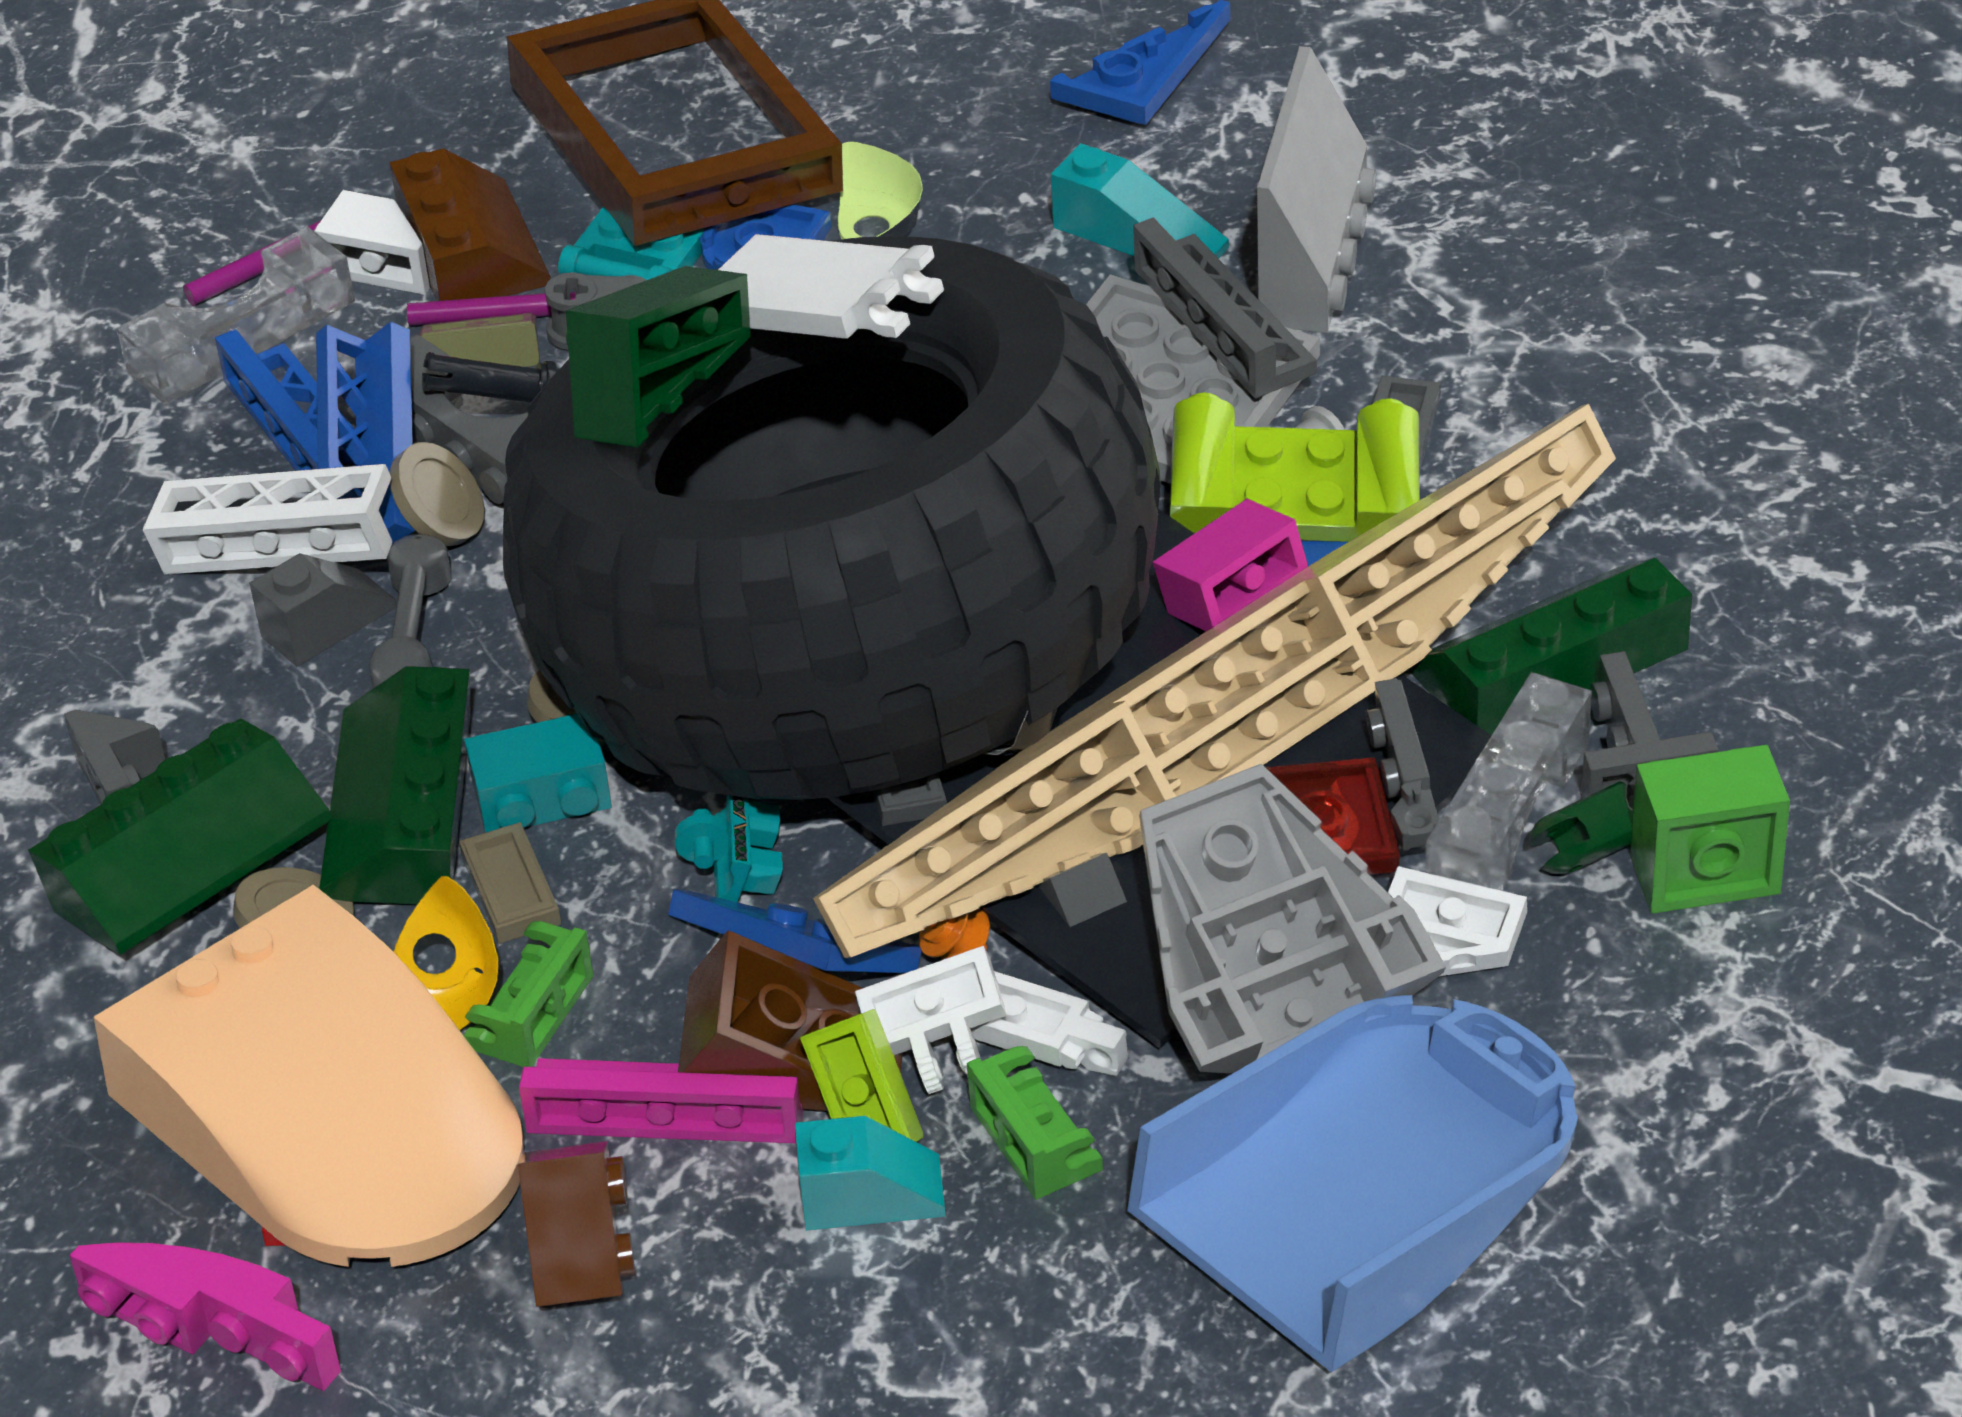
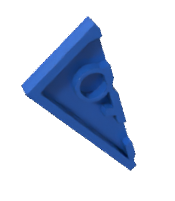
(1145, 70)
(790, 932)

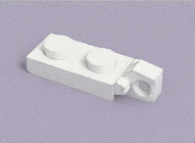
(1054, 1028)

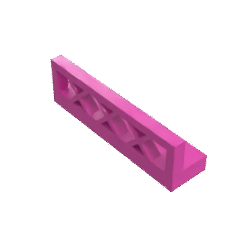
(657, 1102)

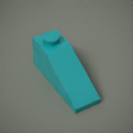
(1106, 195)

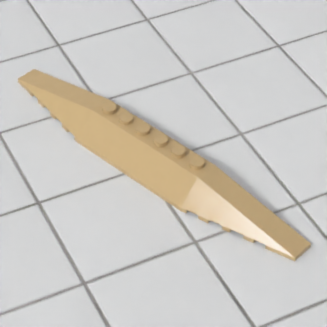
(1224, 696)

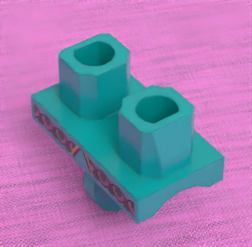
(727, 842)

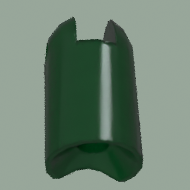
(1586, 829)

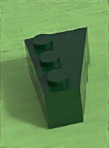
(648, 345)

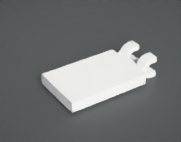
(831, 285)

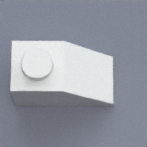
(376, 242)

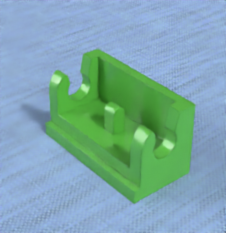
(534, 996)
(1030, 1123)

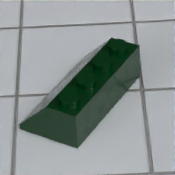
(1561, 637)
(398, 788)
(177, 836)

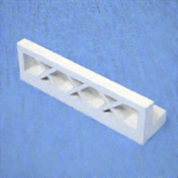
(264, 528)

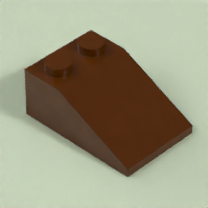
(753, 1007)

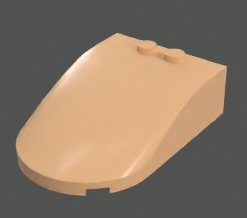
(318, 1088)

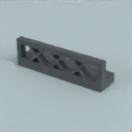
(1219, 309)

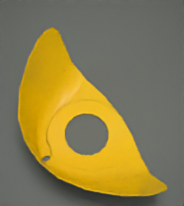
(453, 913)

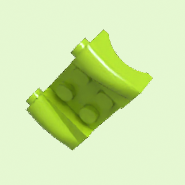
(1322, 478)

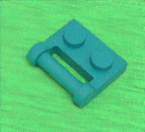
(609, 252)

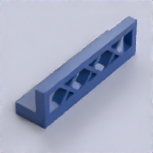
(377, 398)
(272, 401)

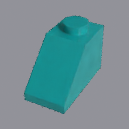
(864, 1174)

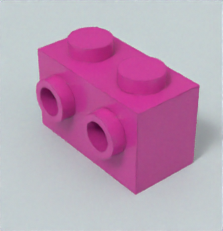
(1229, 564)

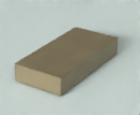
(509, 881)

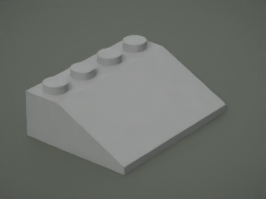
(1311, 201)

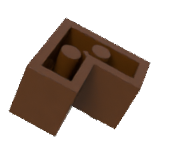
(571, 1223)

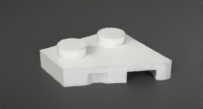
(1465, 921)

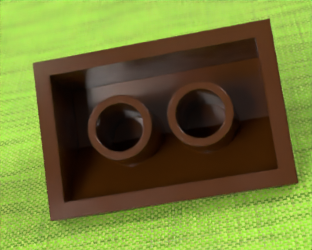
(467, 227)

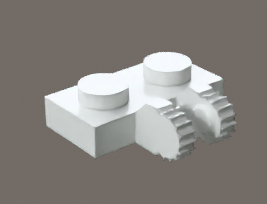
(935, 1004)

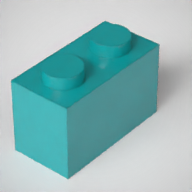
(537, 773)

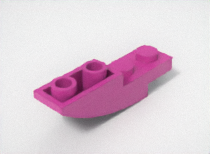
(196, 1294)

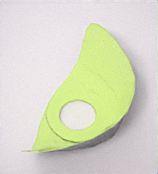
(877, 186)

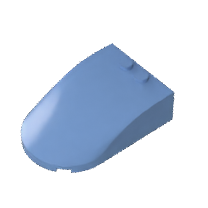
(1358, 1166)

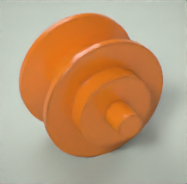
(955, 935)

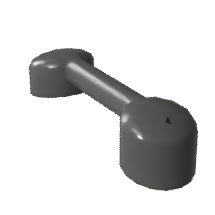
(416, 569)

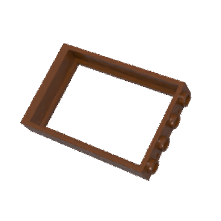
(693, 193)

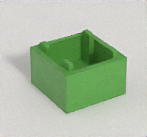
(1709, 828)

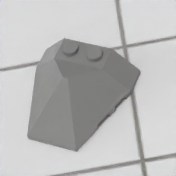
(1268, 920)

